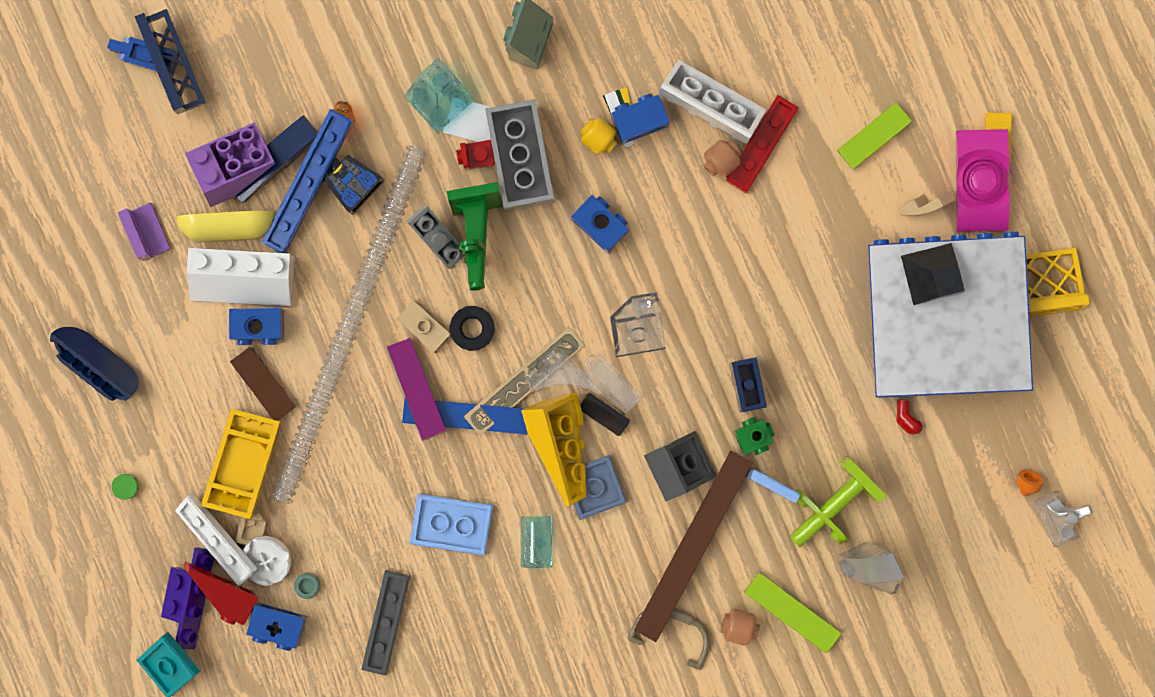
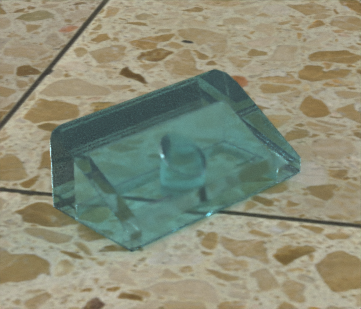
(536, 541)

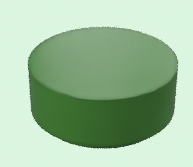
(125, 486)

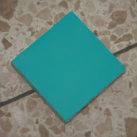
(168, 665)

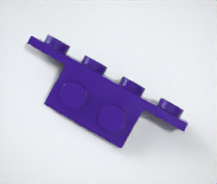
(185, 600)

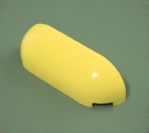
(226, 225)

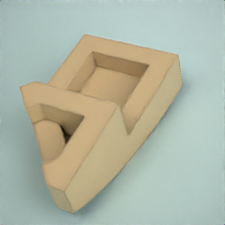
(921, 206)
(250, 529)

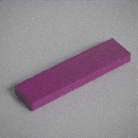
(416, 389)

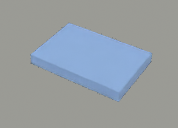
(451, 524)

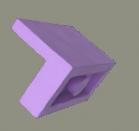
(144, 231)

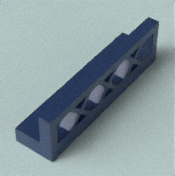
(161, 65)

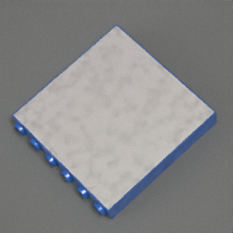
(959, 341)

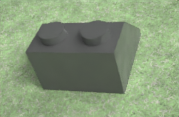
(680, 466)

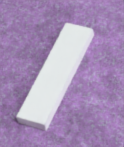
(216, 540)

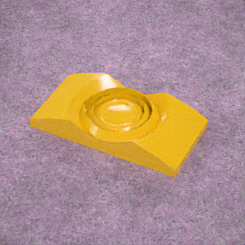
(241, 464)

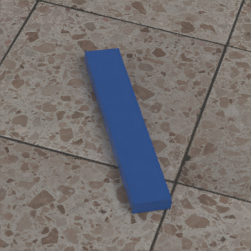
(307, 181)
(452, 415)

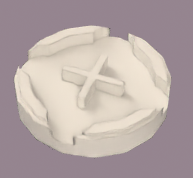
(270, 558)

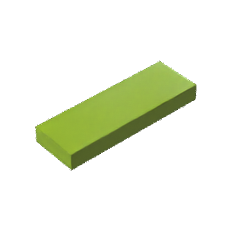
(874, 136)

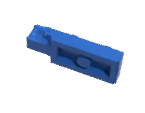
(136, 53)

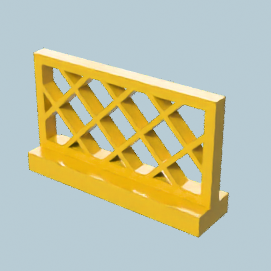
(1056, 303)

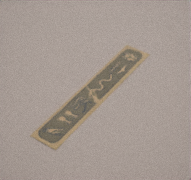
(513, 389)

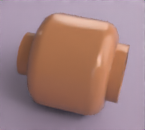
(722, 158)
(740, 627)

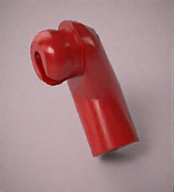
(905, 420)

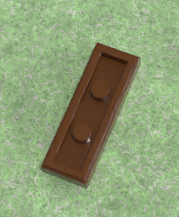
(262, 384)

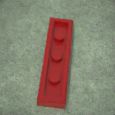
(762, 143)

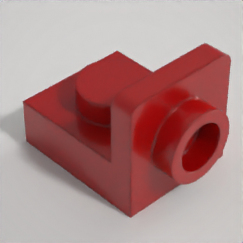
(476, 155)

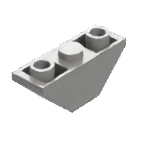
(436, 236)

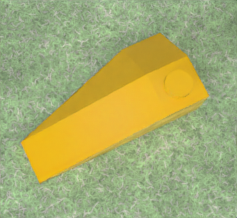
(556, 436)

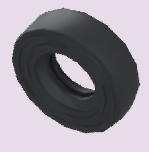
(480, 341)

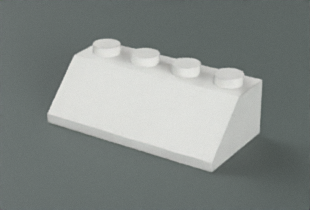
(712, 101)
(240, 277)

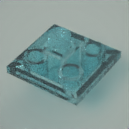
(438, 95)

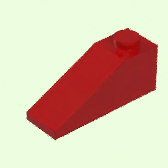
(227, 597)

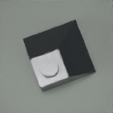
(932, 274)

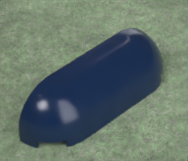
(95, 363)

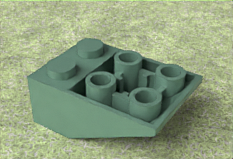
(529, 33)

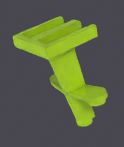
(849, 490)

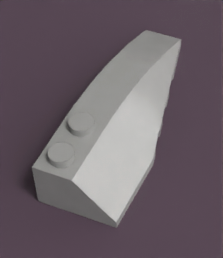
(872, 567)

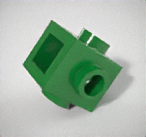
(745, 439)

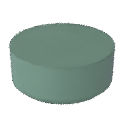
(307, 585)

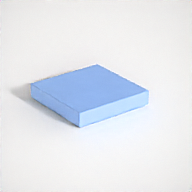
(773, 485)

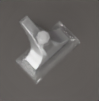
(1060, 519)

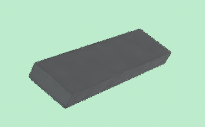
(385, 622)

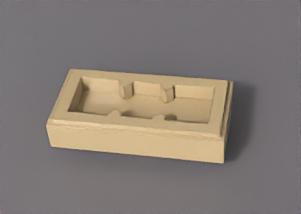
(423, 326)

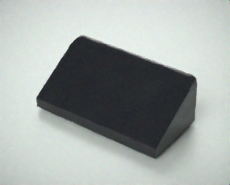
(604, 414)

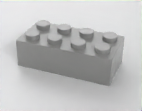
(519, 155)

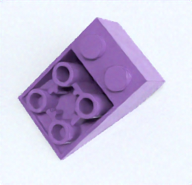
(230, 163)

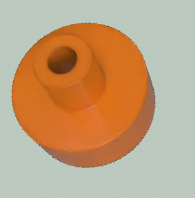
(1029, 482)

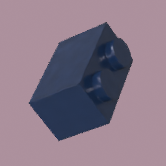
(748, 385)

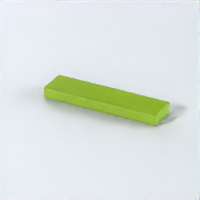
(792, 612)

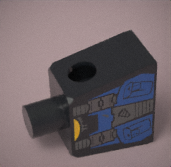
(352, 182)

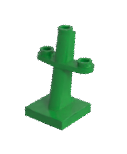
(474, 205)

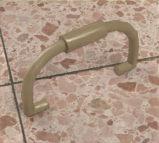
(687, 619)

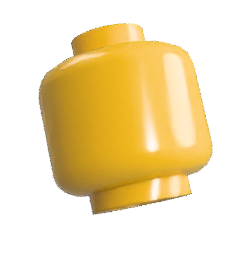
(598, 136)

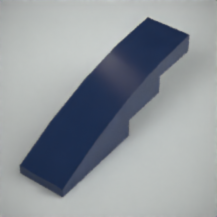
(284, 151)

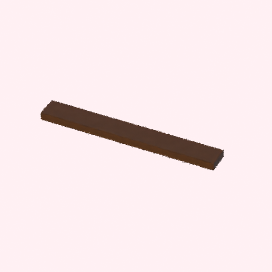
(693, 546)

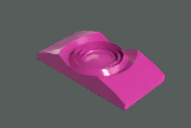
(982, 180)

